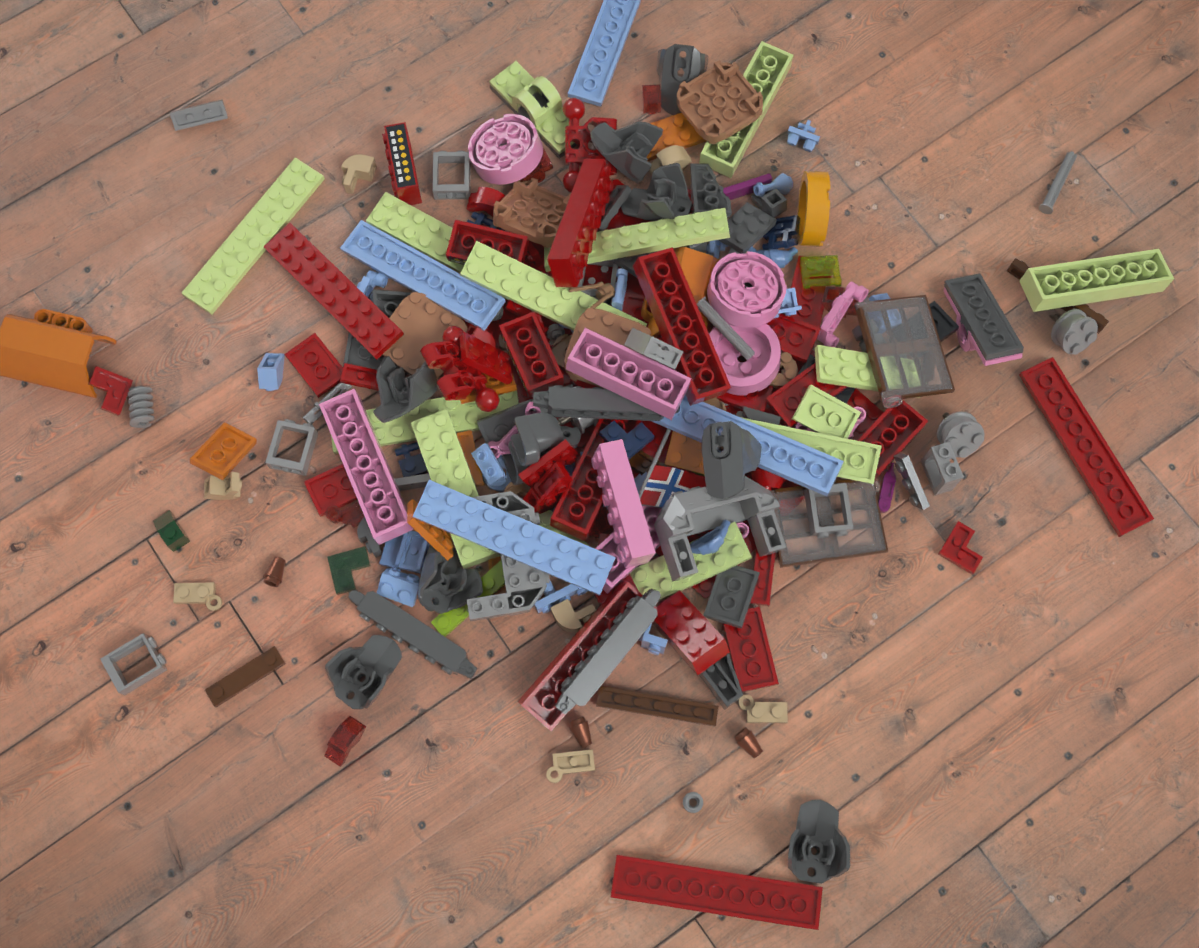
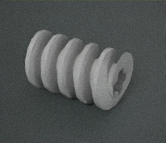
(139, 407)

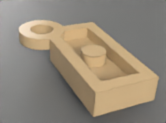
(197, 594)
(764, 711)
(571, 763)

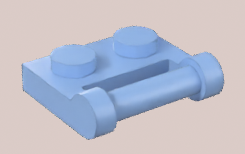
(620, 289)

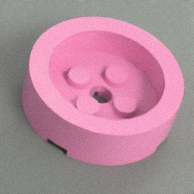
(505, 163)
(747, 305)
(759, 369)

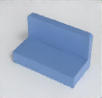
(393, 551)

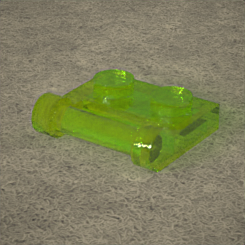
(820, 267)

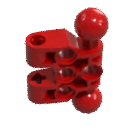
(574, 110)
(458, 377)

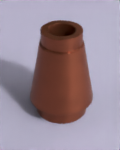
(274, 573)
(581, 731)
(748, 742)

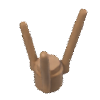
(603, 292)

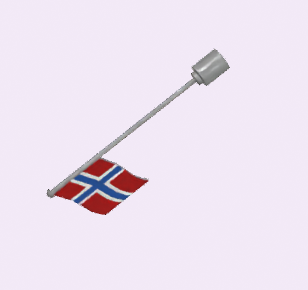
(664, 481)

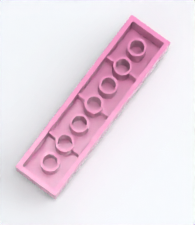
(366, 466)

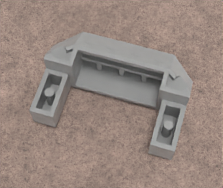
(698, 512)
(522, 582)

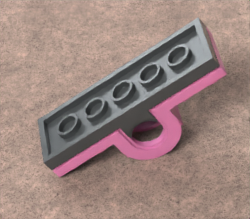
(981, 321)

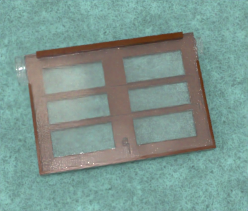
(903, 348)
(801, 548)

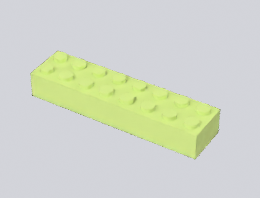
(765, 75)
(1096, 280)
(449, 468)

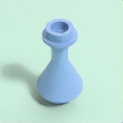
(782, 183)

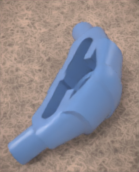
(780, 257)
(711, 541)

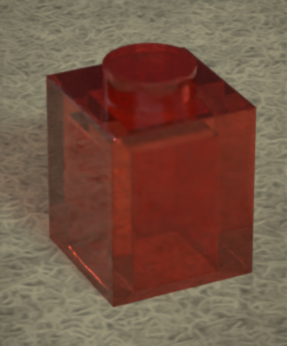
(651, 99)

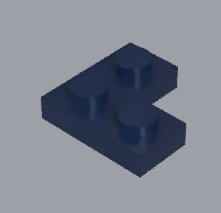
(633, 441)

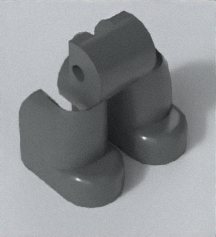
(536, 437)

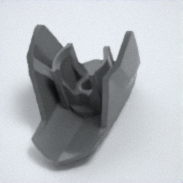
(669, 63)
(627, 147)
(663, 199)
(400, 393)
(726, 470)
(446, 583)
(374, 660)
(819, 829)

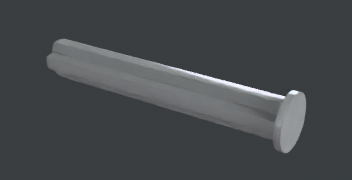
(1052, 195)
(727, 331)

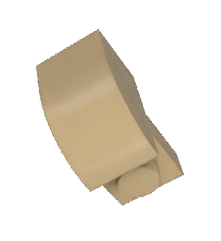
(671, 155)
(357, 168)
(223, 489)
(568, 619)

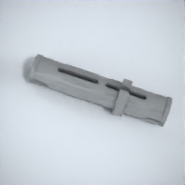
(310, 417)

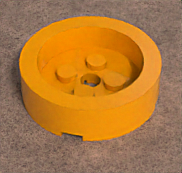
(813, 208)

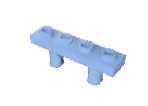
(554, 596)

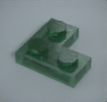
(342, 566)

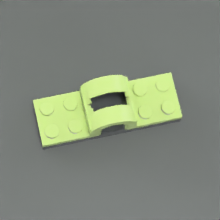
(535, 100)

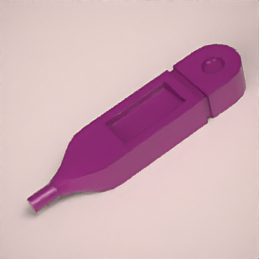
(887, 490)

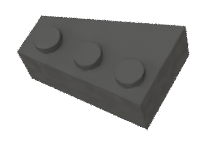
(723, 682)

